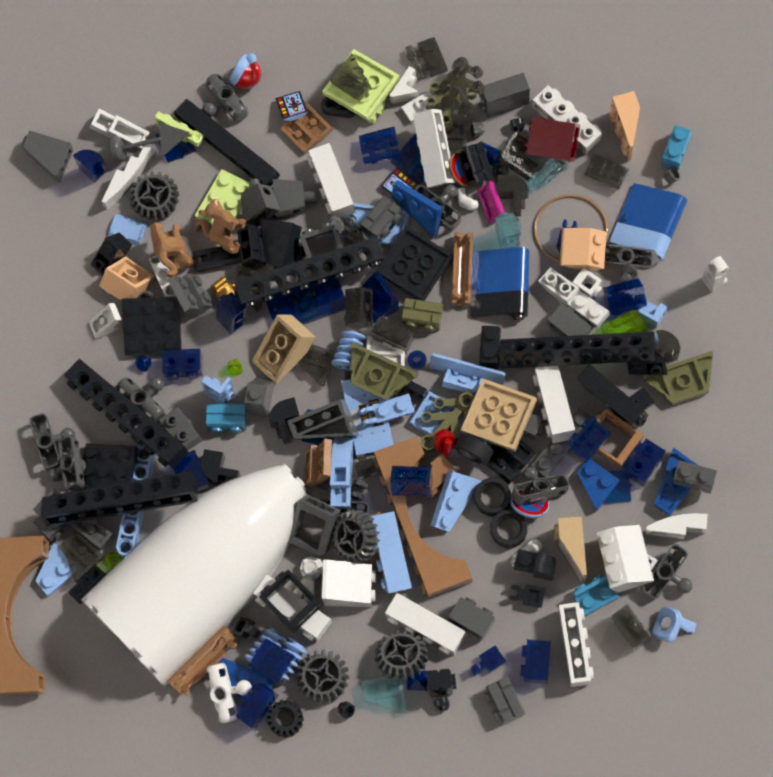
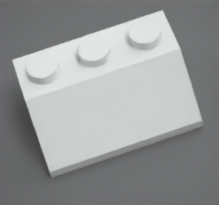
(625, 557)

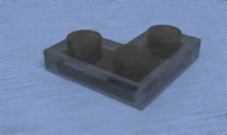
(513, 156)

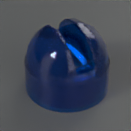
(143, 363)

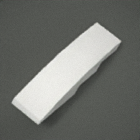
(123, 181)

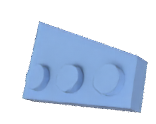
(453, 499)

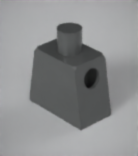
(291, 197)
(258, 203)

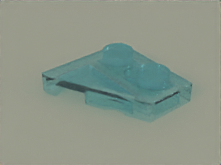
(547, 174)
(385, 693)

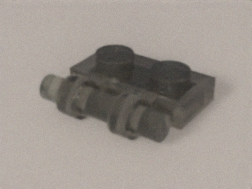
(431, 56)

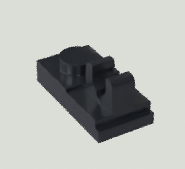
(415, 391)

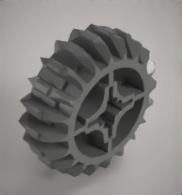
(161, 193)
(355, 536)
(396, 665)
(324, 668)

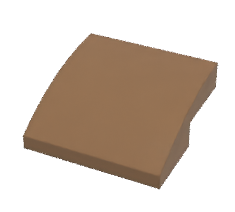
(307, 131)
(318, 463)

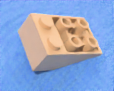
(625, 115)

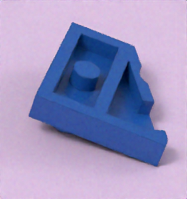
(597, 482)

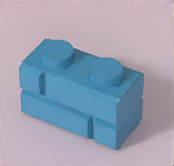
(676, 147)
(226, 417)

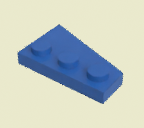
(419, 207)
(669, 494)
(239, 672)

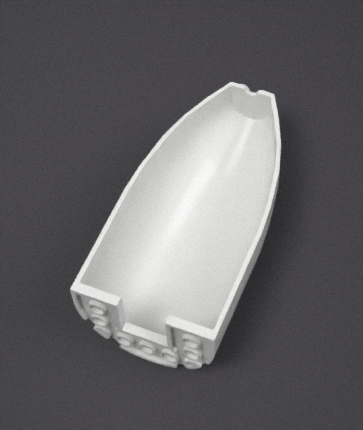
(198, 569)

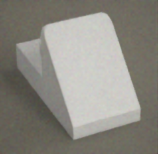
(403, 90)
(106, 321)

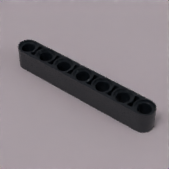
(226, 143)

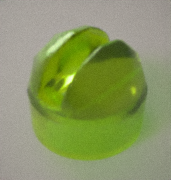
(234, 371)
(113, 555)

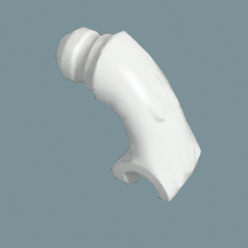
(532, 546)

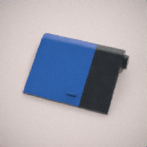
(500, 282)

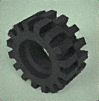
(276, 709)

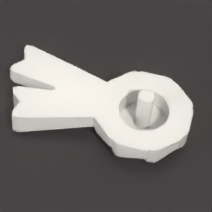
(311, 570)

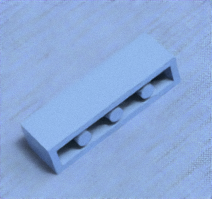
(391, 554)

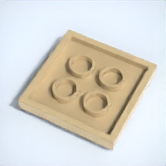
(498, 415)

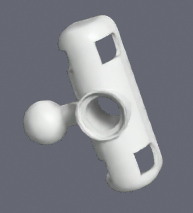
(216, 683)

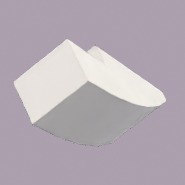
(116, 126)
(678, 525)

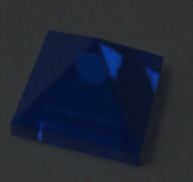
(419, 682)

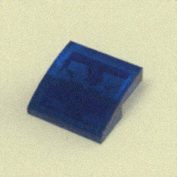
(410, 161)

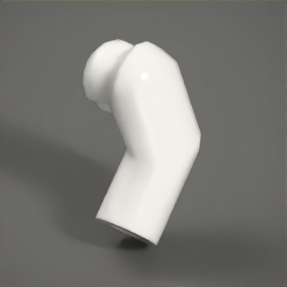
(466, 202)

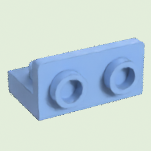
(213, 389)

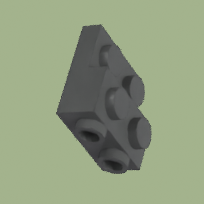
(191, 293)

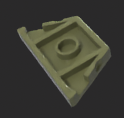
(377, 373)
(684, 379)

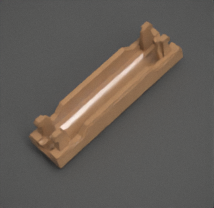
(462, 269)
(206, 656)

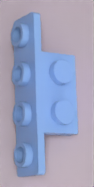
(463, 375)

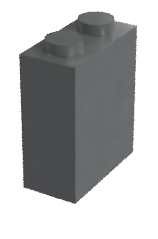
(505, 95)

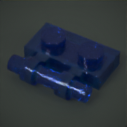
(377, 141)

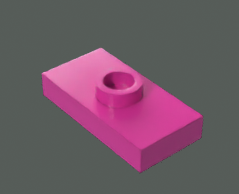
(490, 201)

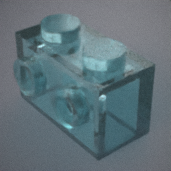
(508, 230)

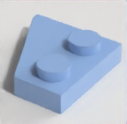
(54, 571)

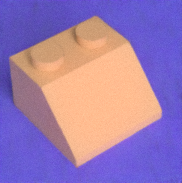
(583, 248)
(126, 279)

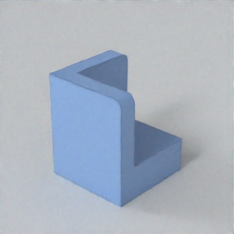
(652, 314)

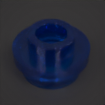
(417, 365)

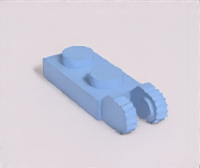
(388, 410)

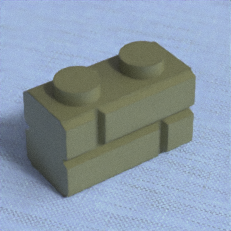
(422, 314)

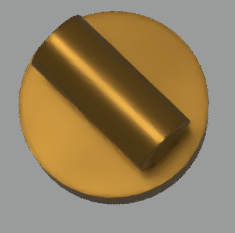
(221, 287)

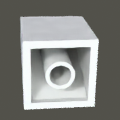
(347, 584)

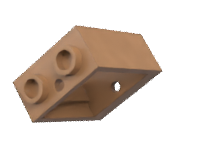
(635, 435)

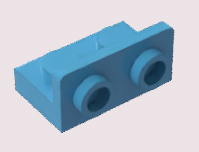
(594, 595)

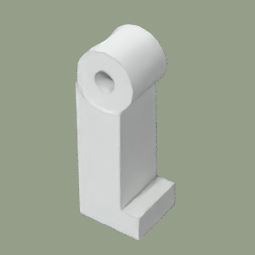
(160, 272)
(715, 274)

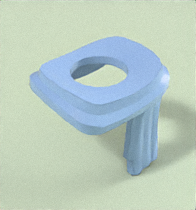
(677, 622)

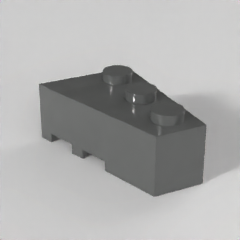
(324, 422)

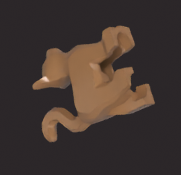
(222, 226)
(171, 245)

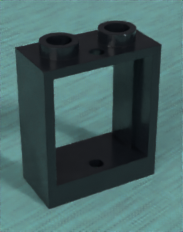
(304, 615)

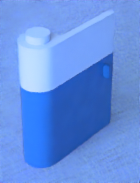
(649, 219)

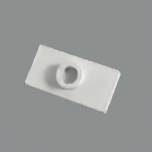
(417, 105)

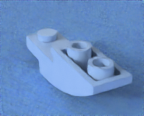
(341, 472)

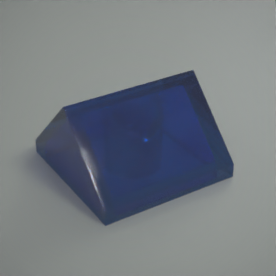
(383, 298)

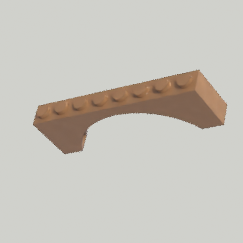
(17, 560)
(436, 570)

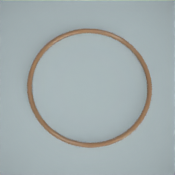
(554, 199)

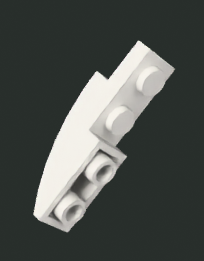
(570, 294)

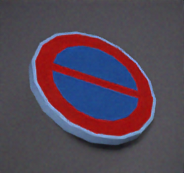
(531, 509)

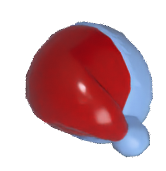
(246, 73)

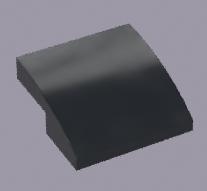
(509, 463)

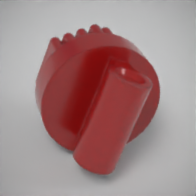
(444, 442)

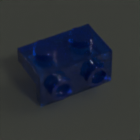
(589, 439)

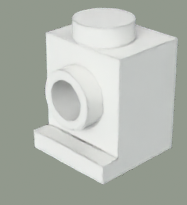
(587, 278)

